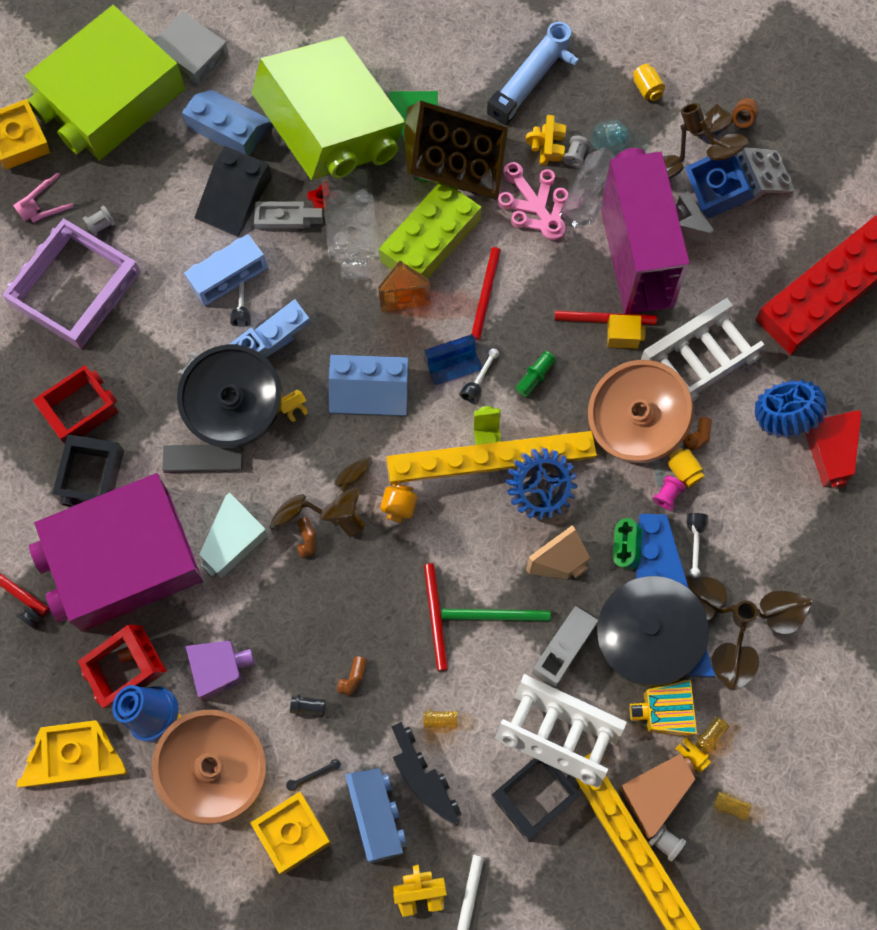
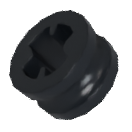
(30, 617)

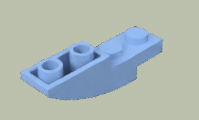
(276, 330)

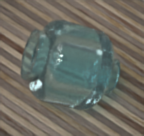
(609, 134)

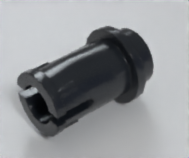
(307, 706)

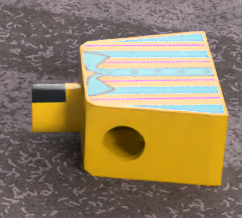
(667, 709)

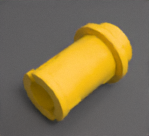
(695, 755)

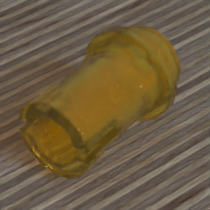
(439, 719)
(712, 734)
(731, 805)

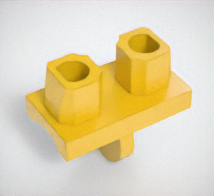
(550, 132)
(419, 887)

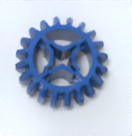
(790, 408)
(545, 494)

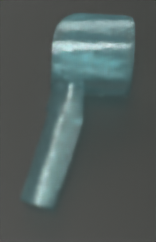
(657, 467)

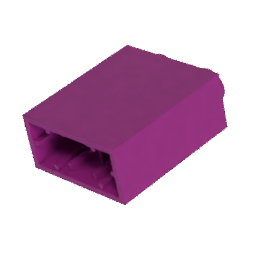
(643, 231)
(114, 554)

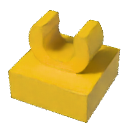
(291, 402)

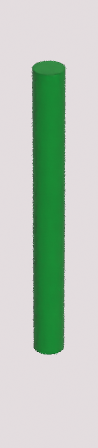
(493, 614)

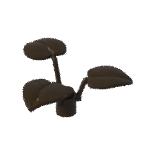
(711, 123)
(340, 511)
(784, 615)

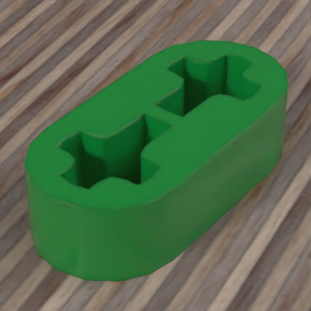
(627, 544)

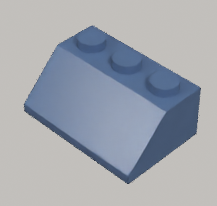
(225, 121)
(368, 385)
(376, 814)

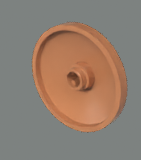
(640, 411)
(208, 767)

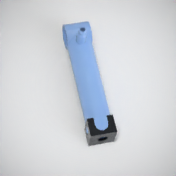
(554, 45)

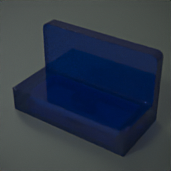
(452, 359)

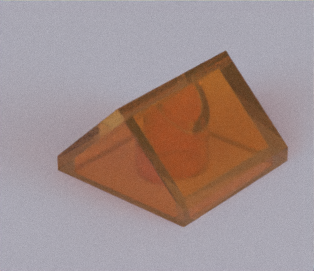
(404, 289)

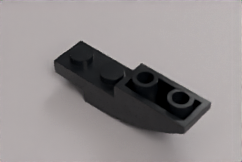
(427, 786)

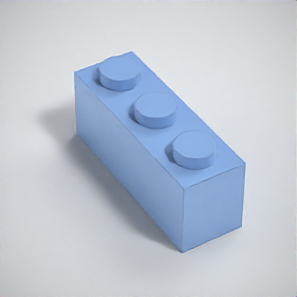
(226, 269)

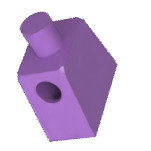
(217, 667)

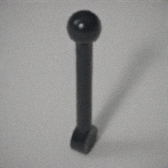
(292, 785)

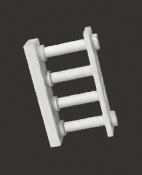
(699, 328)
(570, 710)

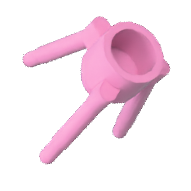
(27, 206)

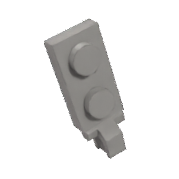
(286, 215)

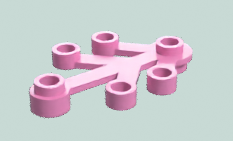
(534, 204)

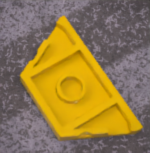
(71, 755)

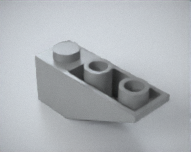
(564, 647)

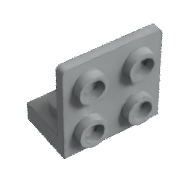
(765, 172)

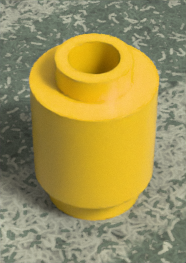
(649, 82)
(685, 467)

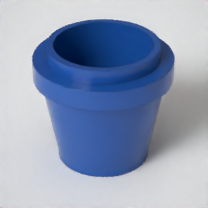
(146, 711)

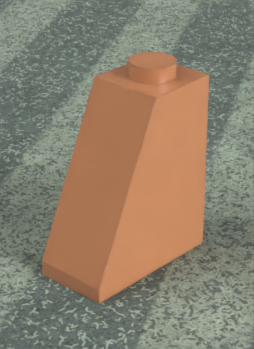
(658, 792)

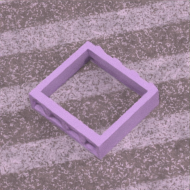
(102, 304)

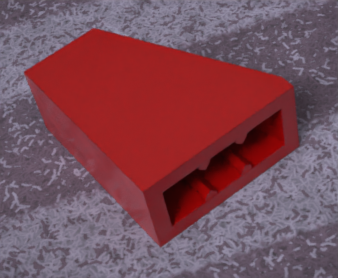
(835, 448)

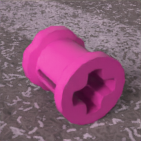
(669, 493)

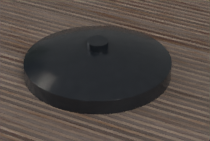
(229, 396)
(653, 631)

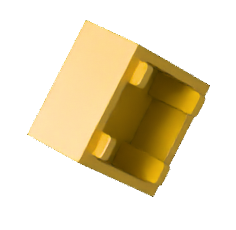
(20, 135)
(291, 833)

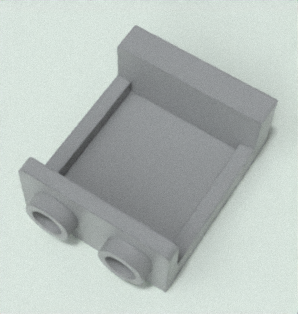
(192, 47)

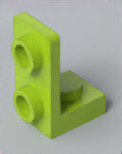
(486, 425)

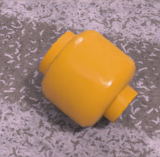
(398, 502)

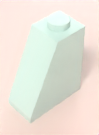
(230, 537)

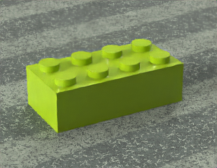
(431, 231)

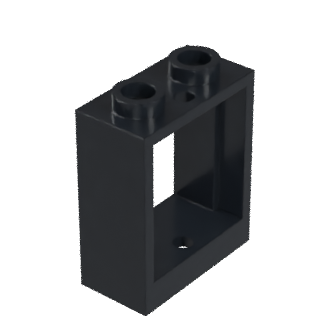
(88, 446)
(567, 783)

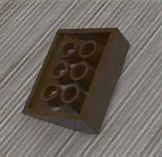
(454, 149)

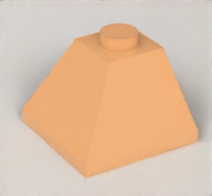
(560, 557)

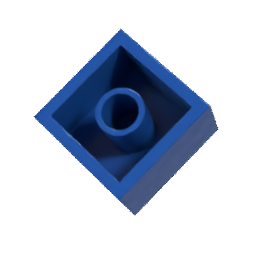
(719, 184)

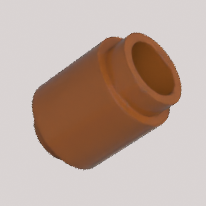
(742, 119)

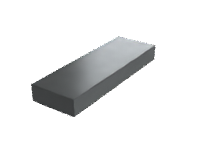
(201, 458)

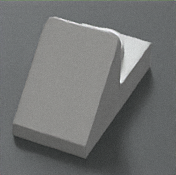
(693, 222)

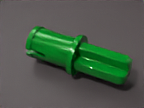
(535, 374)

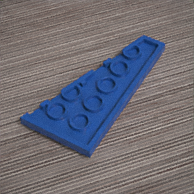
(661, 559)

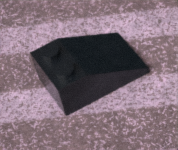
(232, 191)

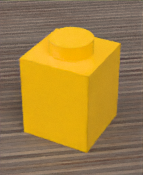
(625, 331)

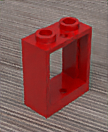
(67, 387)
(143, 653)

